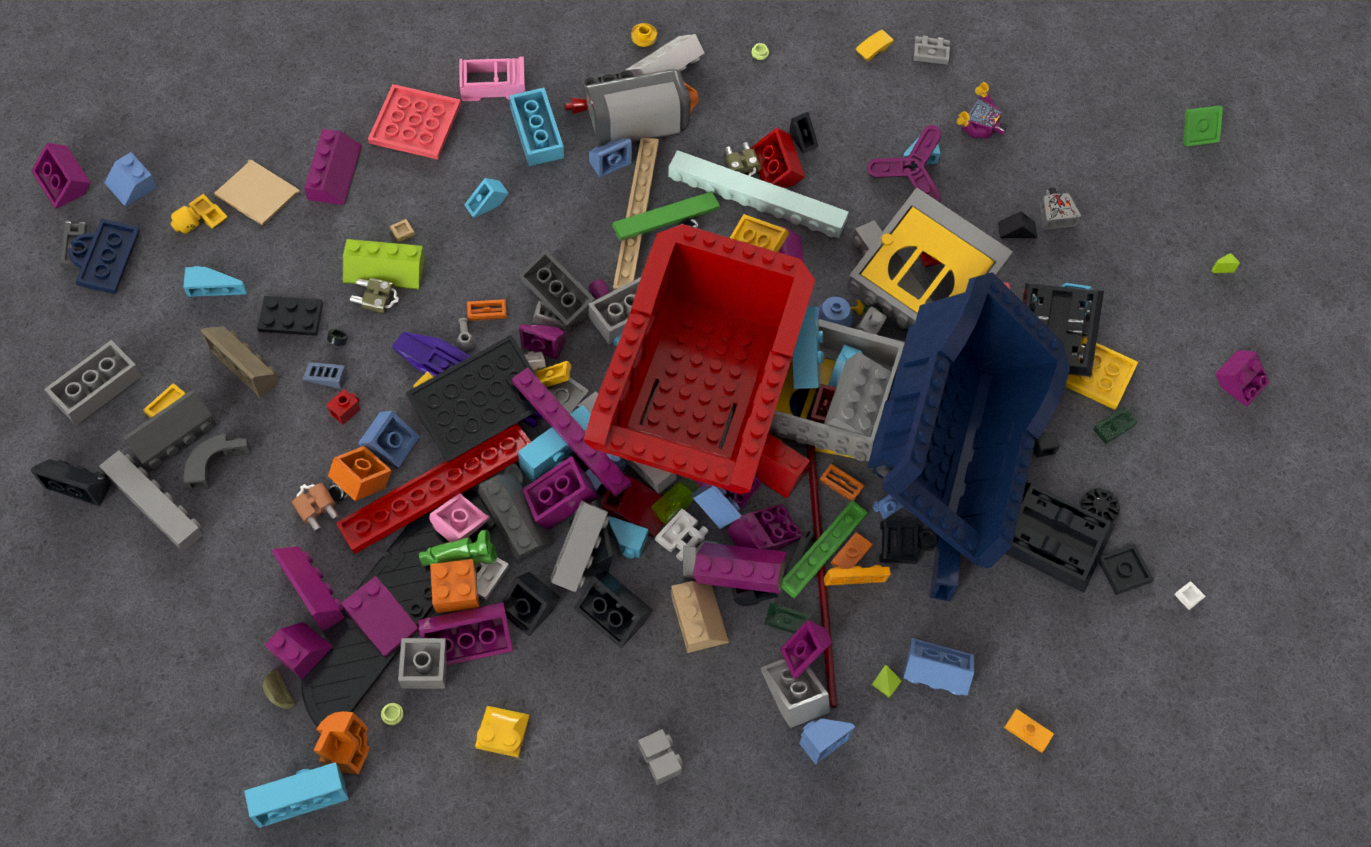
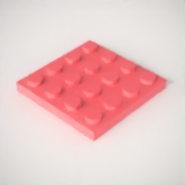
(414, 121)

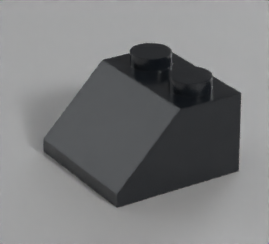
(529, 602)

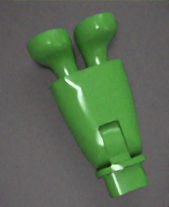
(481, 551)

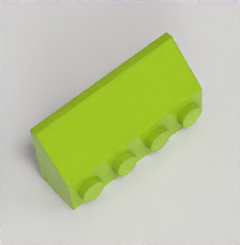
(383, 261)

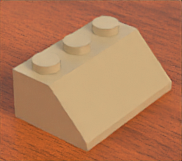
(698, 615)

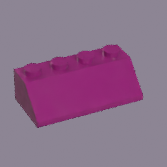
(332, 168)
(740, 567)
(309, 586)
(470, 632)

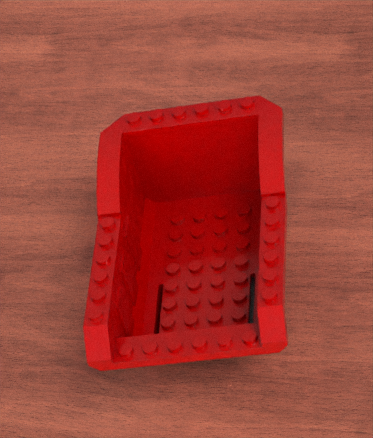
(702, 358)

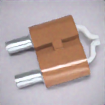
(314, 503)

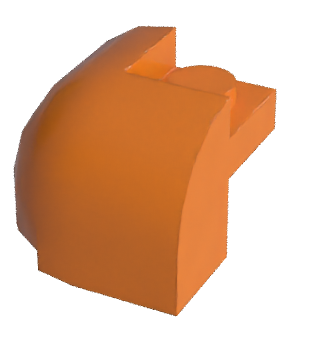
(343, 741)

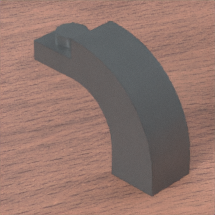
(207, 455)

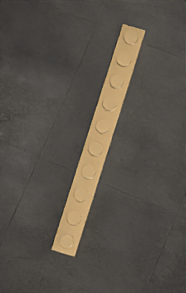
(637, 204)

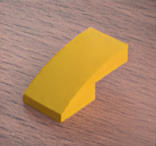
(874, 44)
(208, 212)

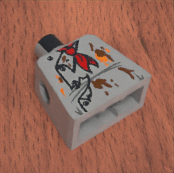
(1058, 210)

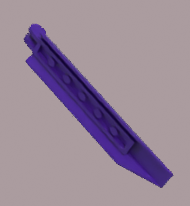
(434, 356)

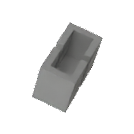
(658, 753)

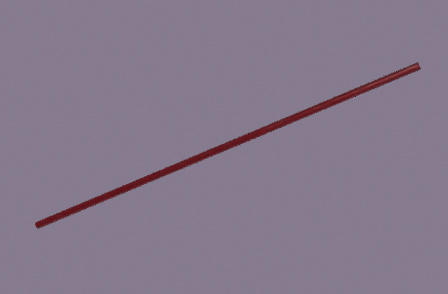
(823, 596)

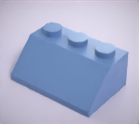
(939, 667)

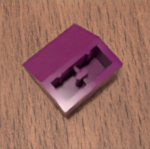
(1243, 376)

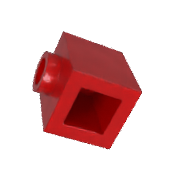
(343, 406)

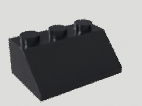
(72, 481)
(603, 554)
(613, 608)

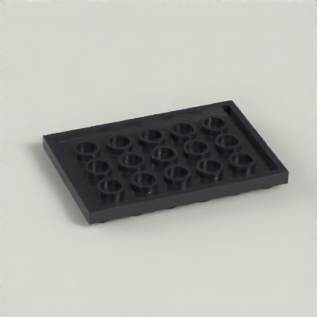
(473, 399)

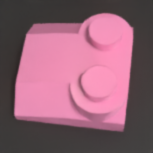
(457, 519)

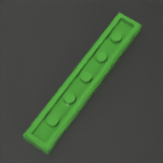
(665, 216)
(823, 549)

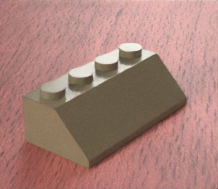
(240, 359)

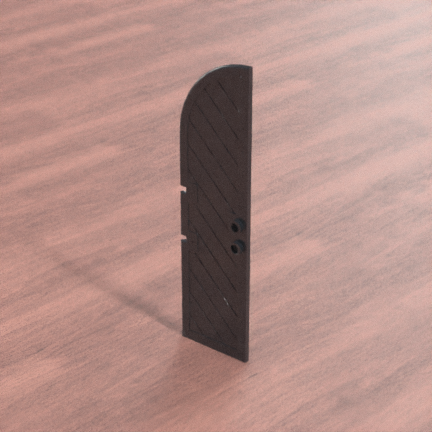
(354, 662)

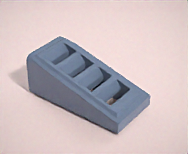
(336, 382)

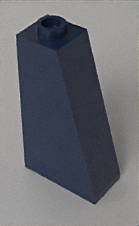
(945, 571)

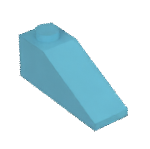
(208, 282)

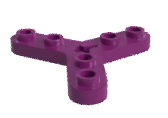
(920, 155)

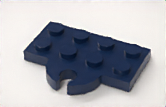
(104, 255)

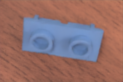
(887, 506)

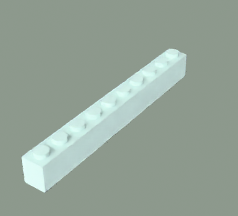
(758, 194)

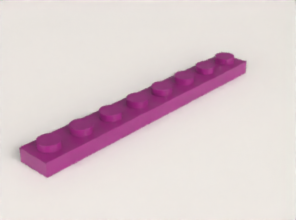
(570, 432)

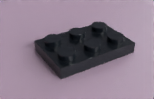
(290, 315)

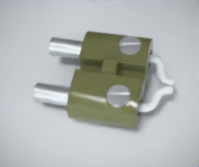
(743, 163)
(377, 295)

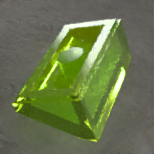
(672, 502)

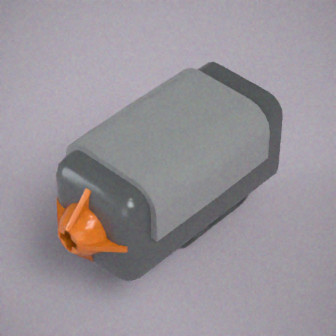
(638, 105)

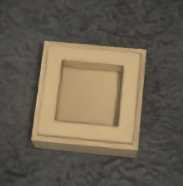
(402, 230)

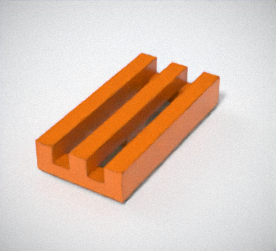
(486, 313)
(839, 489)

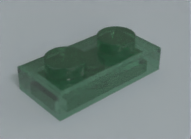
(1115, 425)
(785, 618)

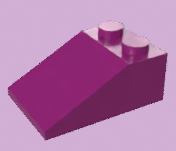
(379, 616)

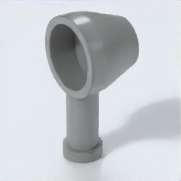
(468, 345)

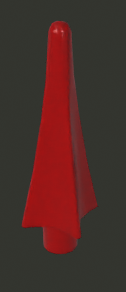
(576, 105)

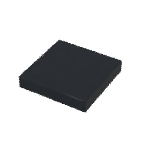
(1125, 569)

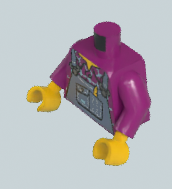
(983, 116)

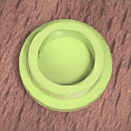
(760, 51)
(392, 714)

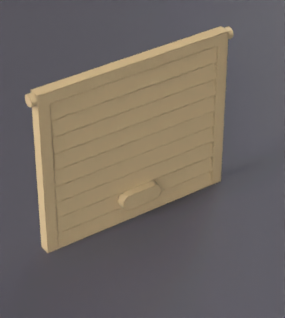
(256, 192)

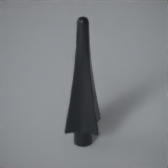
(803, 546)

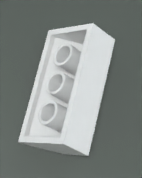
(670, 56)

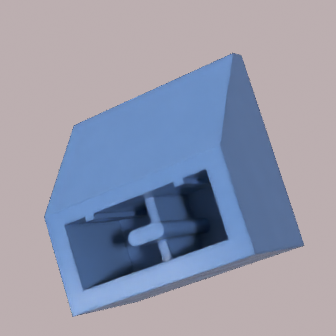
(716, 505)

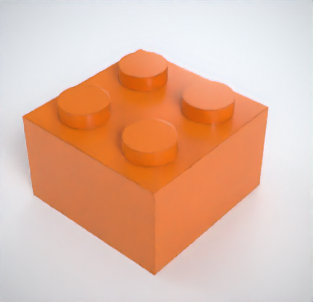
(359, 473)
(454, 586)

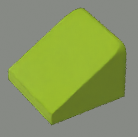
(1226, 264)

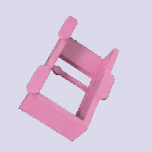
(475, 91)

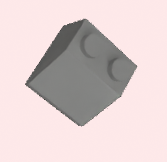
(423, 663)

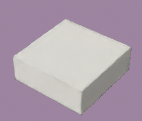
(1189, 595)

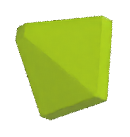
(886, 681)

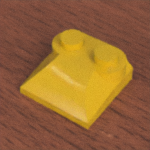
(502, 731)

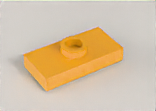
(1029, 730)

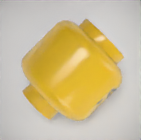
(185, 219)

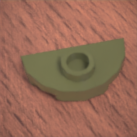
(276, 690)

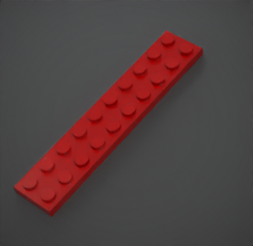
(431, 489)

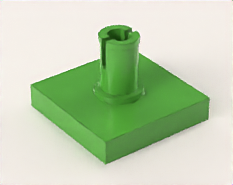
(1202, 125)

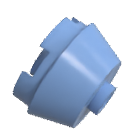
(836, 311)

